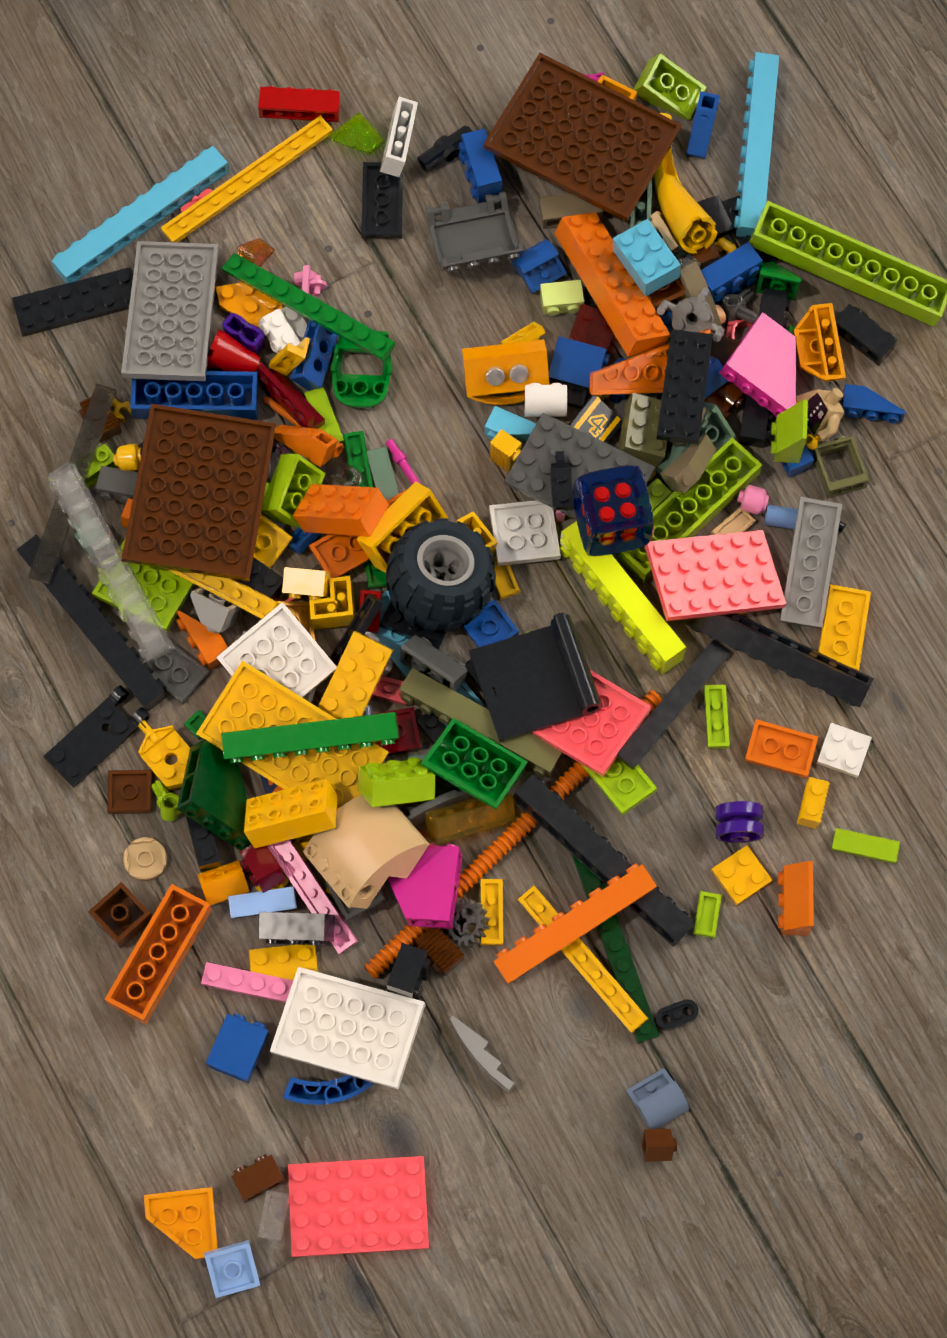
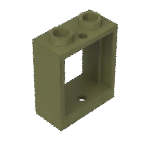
(845, 485)

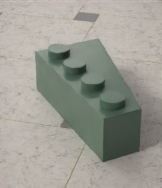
(713, 425)

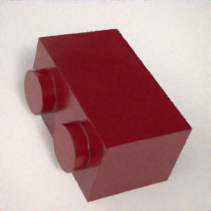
(262, 866)

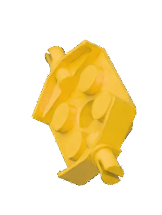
(157, 747)

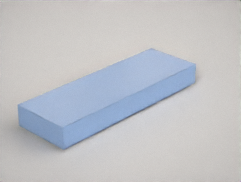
(257, 902)

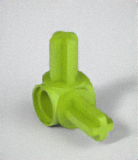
(165, 801)

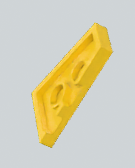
(283, 960)

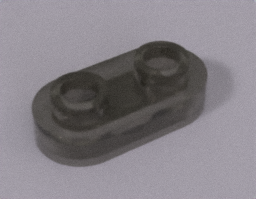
(344, 474)

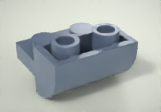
(658, 1099)

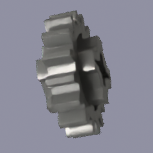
(468, 925)

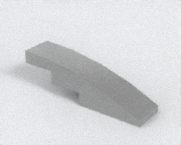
(476, 1047)

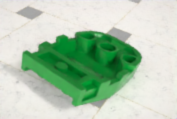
(356, 389)

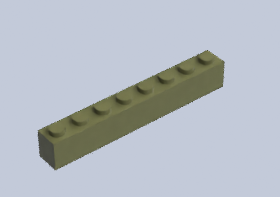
(447, 704)

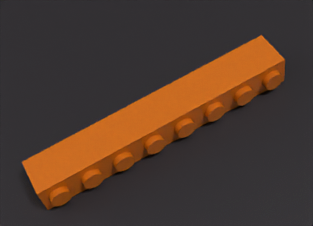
(574, 924)

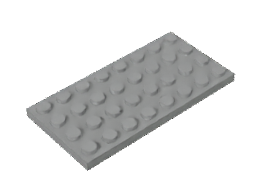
(170, 311)

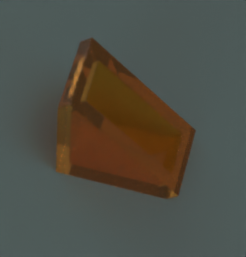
(255, 251)

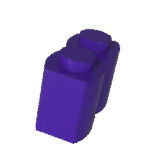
(244, 333)

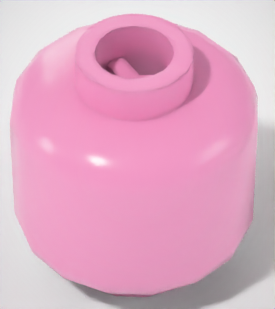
(753, 499)

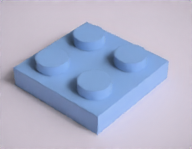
(232, 1269)

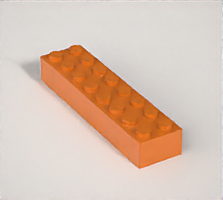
(610, 284)

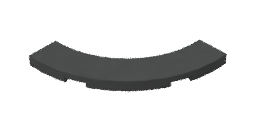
(418, 814)

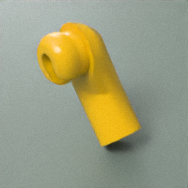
(724, 244)

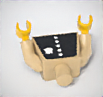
(822, 415)

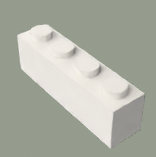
(399, 137)

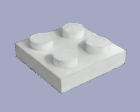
(844, 750)

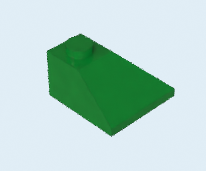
(778, 278)

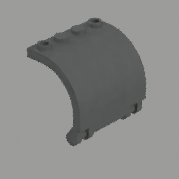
(473, 234)

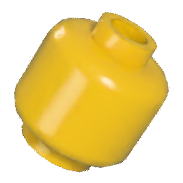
(128, 457)

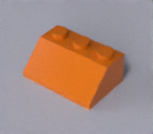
(796, 899)

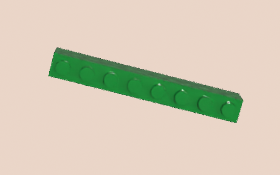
(310, 736)

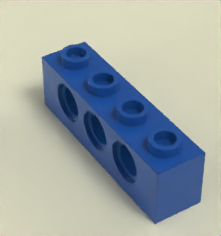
(312, 369)

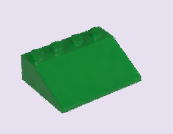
(475, 763)

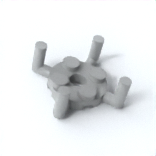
(692, 305)

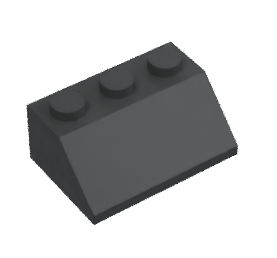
(433, 662)

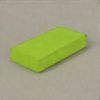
(707, 914)

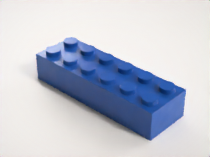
(220, 393)

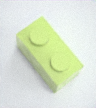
(561, 297)

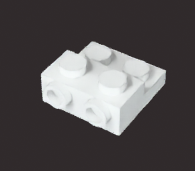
(283, 327)

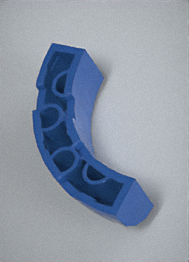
(324, 1092)

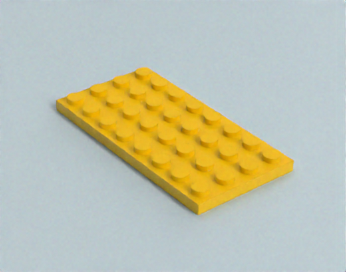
(257, 702)

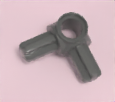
(735, 306)

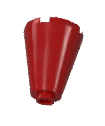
(231, 355)

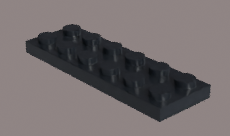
(74, 302)
(684, 387)

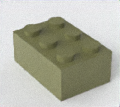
(640, 429)

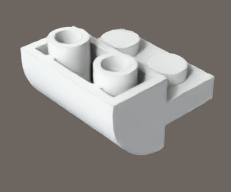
(545, 399)

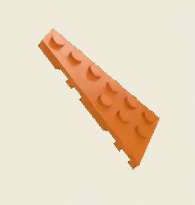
(634, 375)

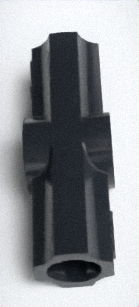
(444, 149)

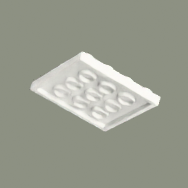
(282, 652)

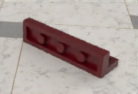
(289, 398)

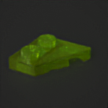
(358, 135)

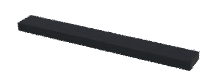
(672, 704)

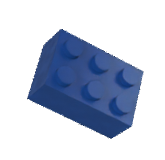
(479, 165)
(732, 272)

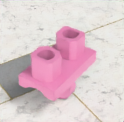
(310, 281)

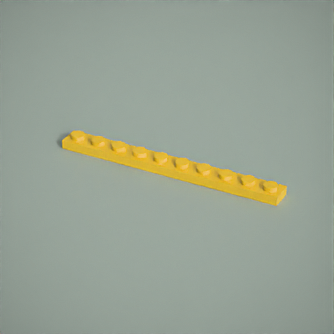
(246, 180)

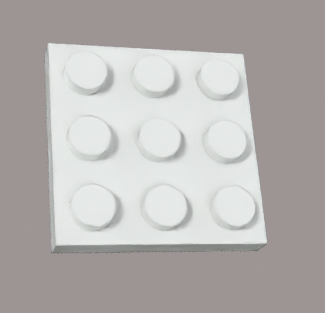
(524, 532)

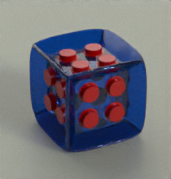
(613, 510)

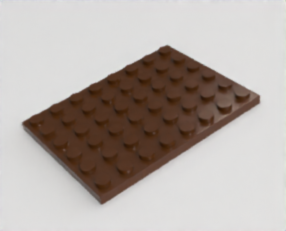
(582, 136)
(199, 492)

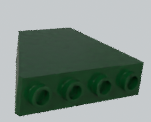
(214, 794)

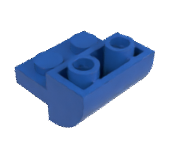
(539, 265)

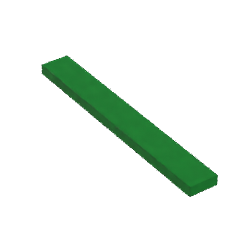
(358, 458)

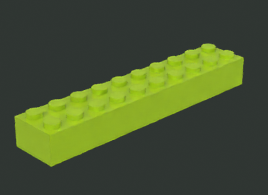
(850, 263)

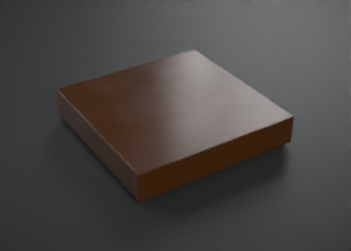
(129, 792)

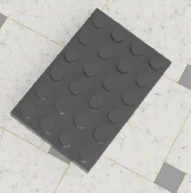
(584, 452)

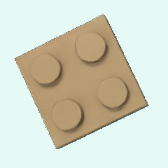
(660, 225)

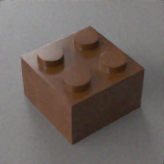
(120, 915)

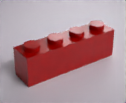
(299, 103)

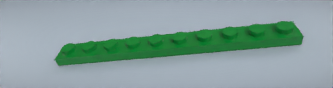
(309, 306)

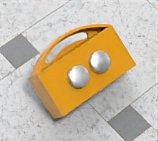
(504, 370)

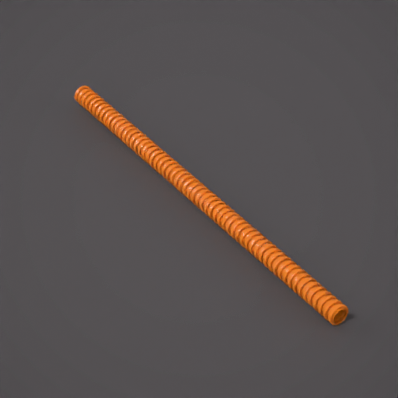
(489, 858)

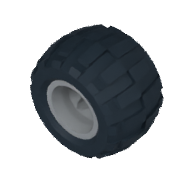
(430, 593)

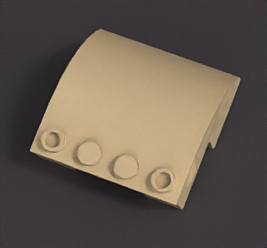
(365, 850)

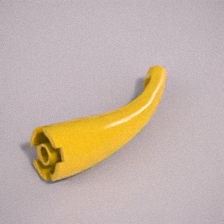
(682, 214)

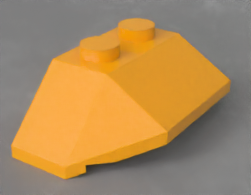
(819, 344)

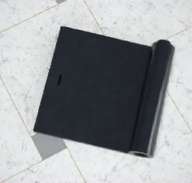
(537, 679)

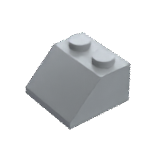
(214, 611)

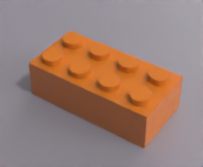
(340, 510)

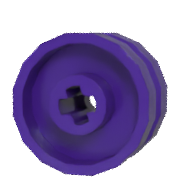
(739, 822)

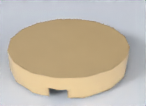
(145, 859)

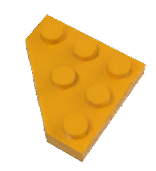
(246, 302)
(185, 1218)

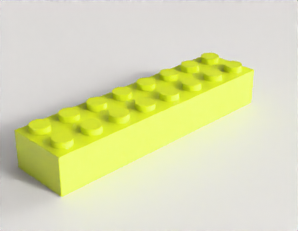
(625, 601)

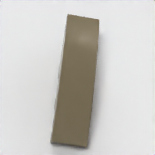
(693, 283)

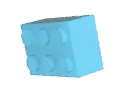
(646, 257)

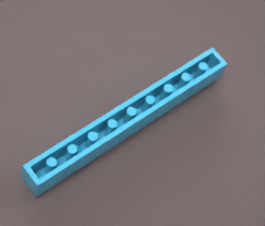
(757, 142)
(140, 215)

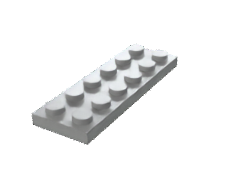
(811, 562)

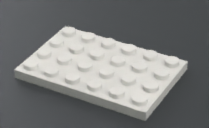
(348, 1027)

